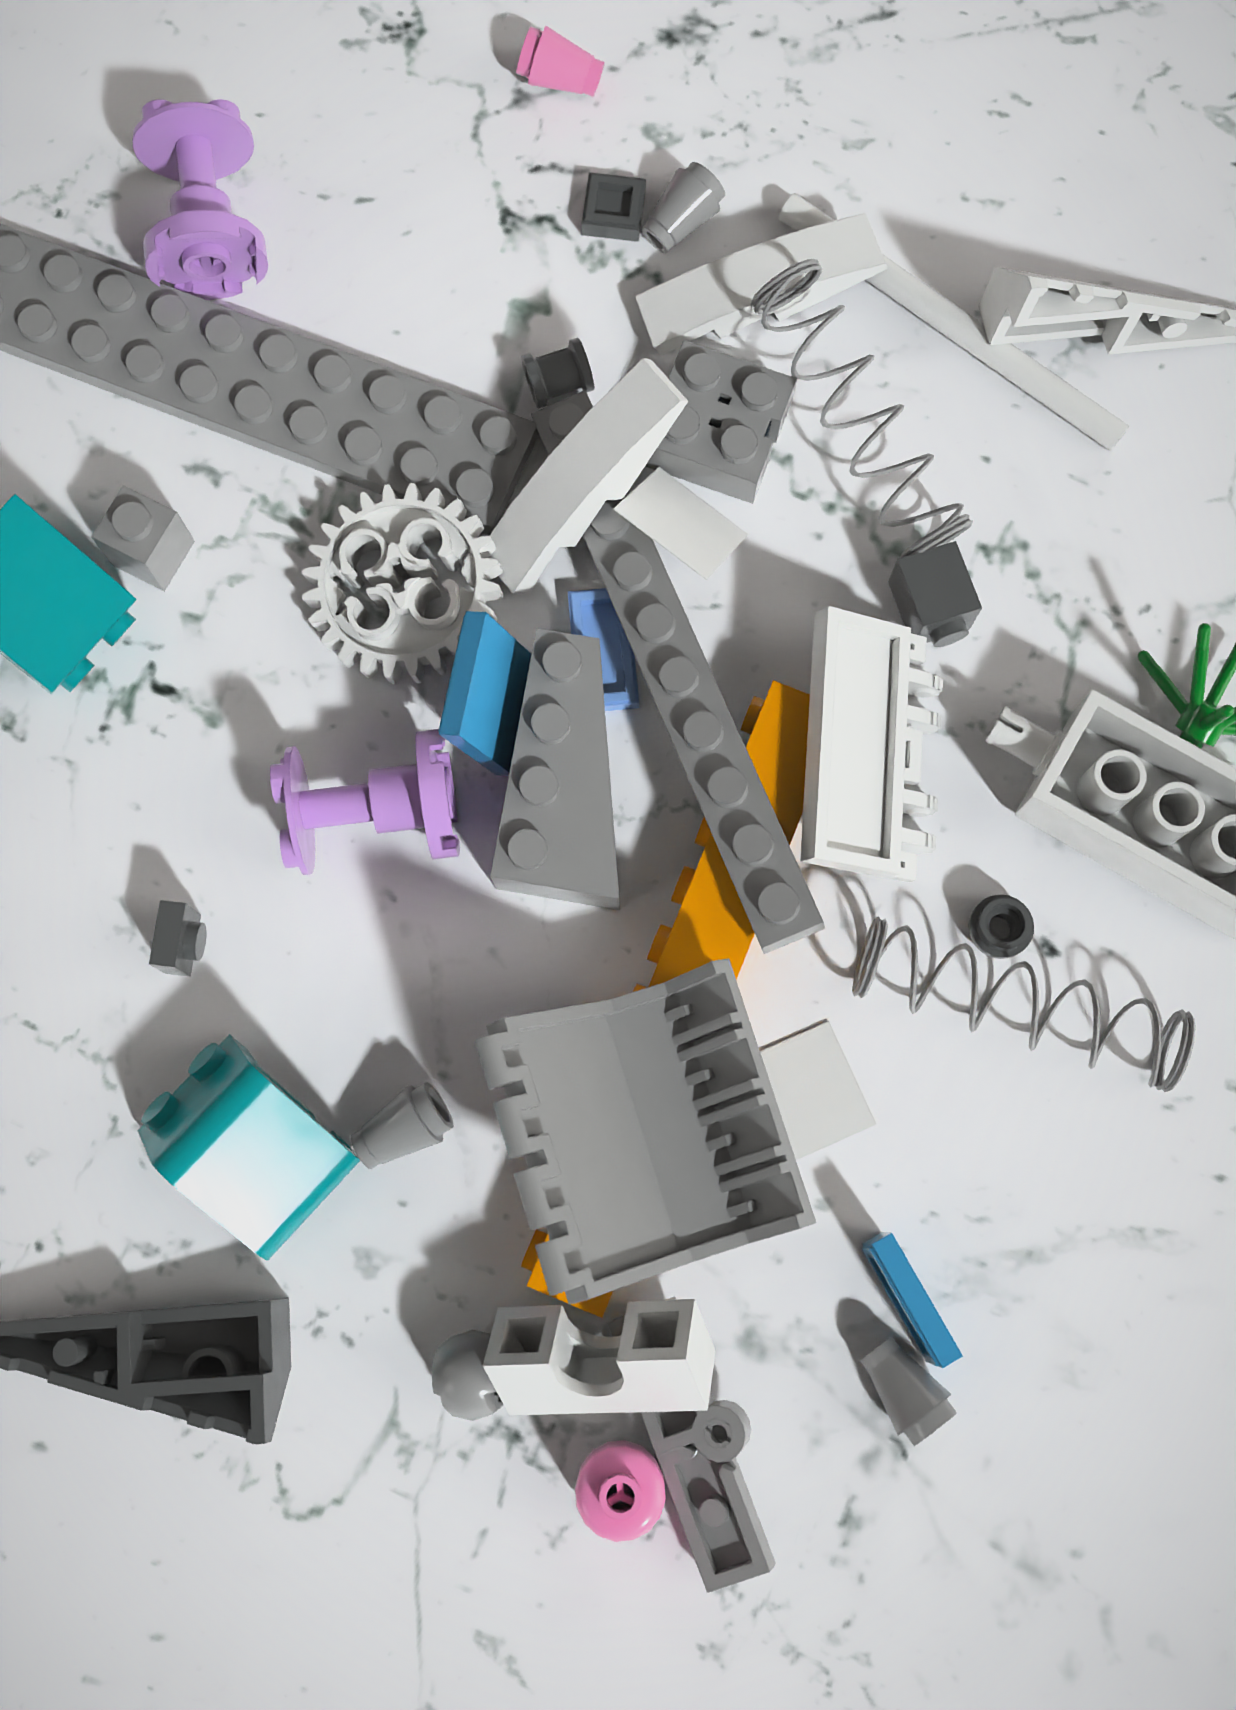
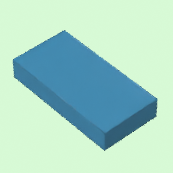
(911, 1300)

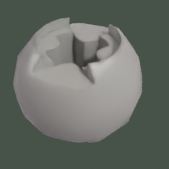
(461, 1378)

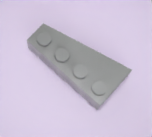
(558, 795)

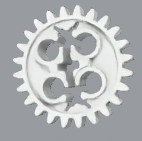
(398, 531)

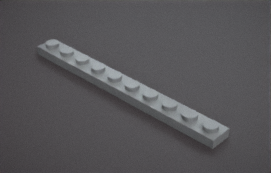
(694, 713)

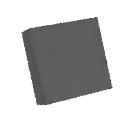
(613, 207)

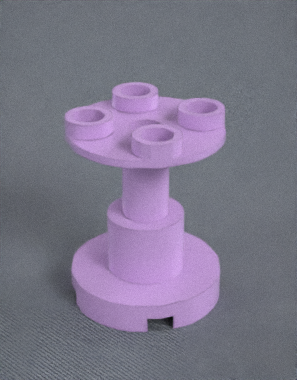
(202, 242)
(393, 799)

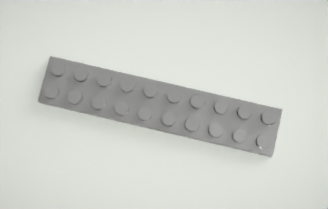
(255, 380)

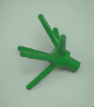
(1200, 718)

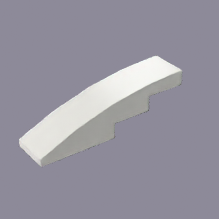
(722, 291)
(585, 470)

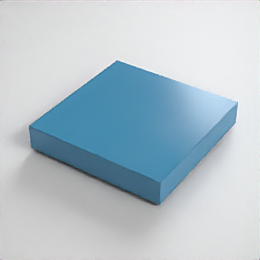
(485, 692)

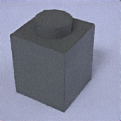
(935, 594)

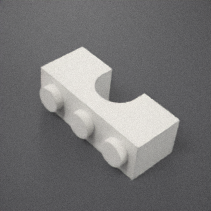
(554, 1368)

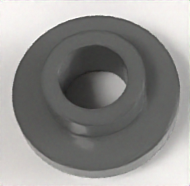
(1017, 917)

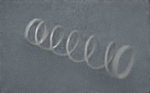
(953, 525)
(875, 947)

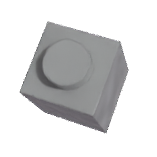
(143, 538)

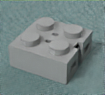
(728, 423)

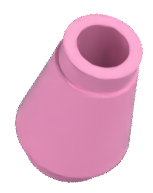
(558, 63)

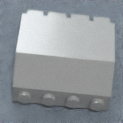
(643, 1131)

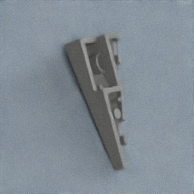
(195, 1363)

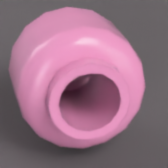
(620, 1464)

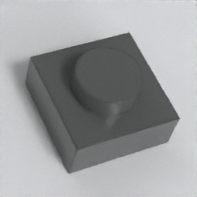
(177, 938)

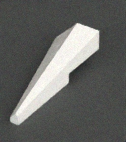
(1043, 307)

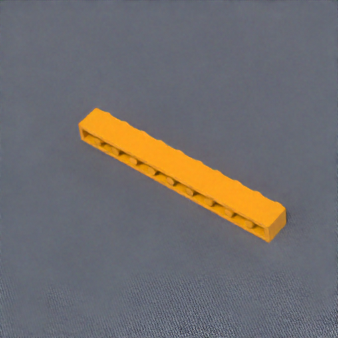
(711, 914)

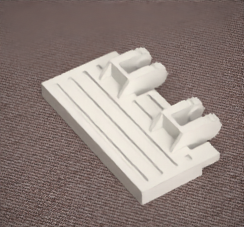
(866, 746)

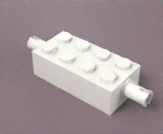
(1133, 802)

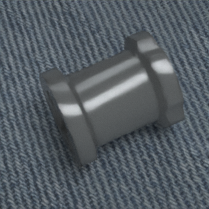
(558, 372)

